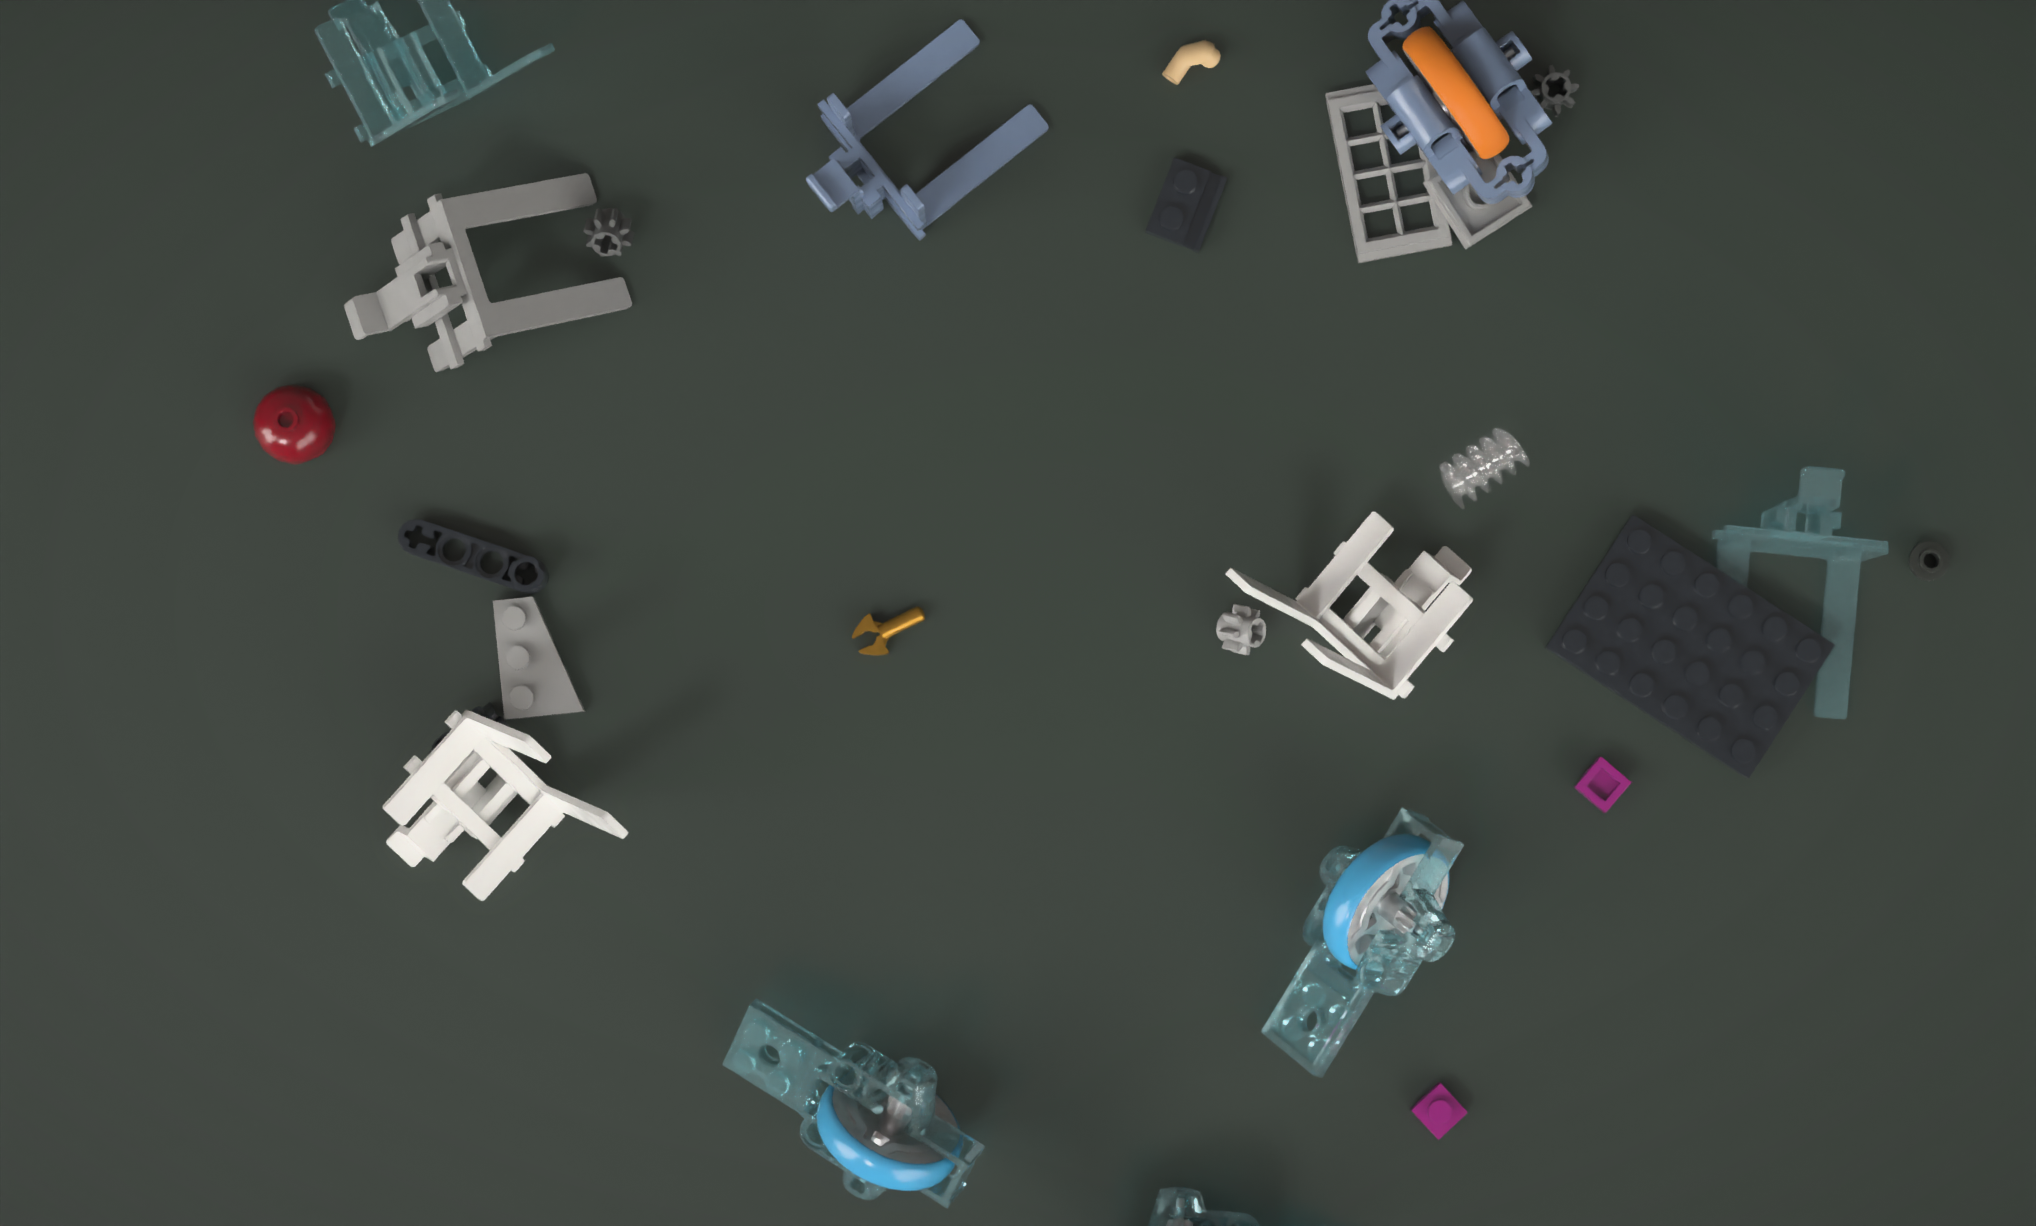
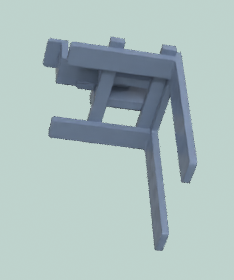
(849, 125)

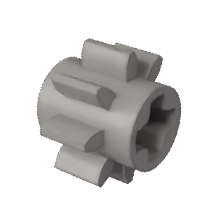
(1241, 629)

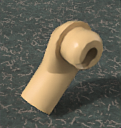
(1190, 55)

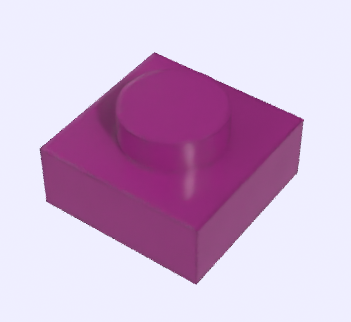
(1602, 784)
(1438, 1110)

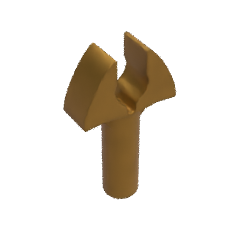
(887, 629)

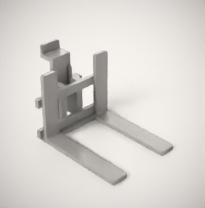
(419, 298)

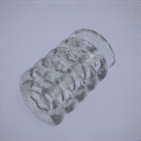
(1482, 465)

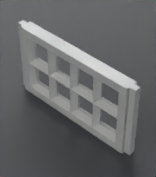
(1393, 244)

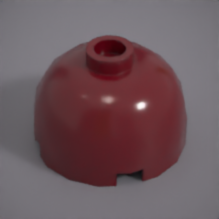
(294, 424)

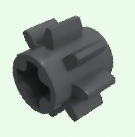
(1563, 94)
(608, 232)

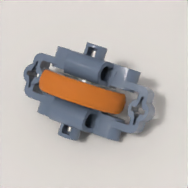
(1469, 93)

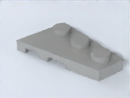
(529, 664)

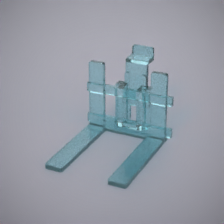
(393, 63)
(1817, 497)

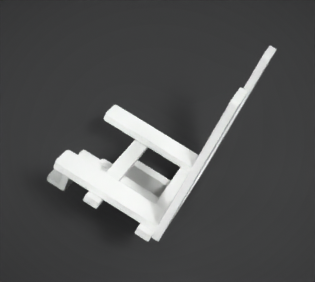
(1396, 608)
(462, 803)

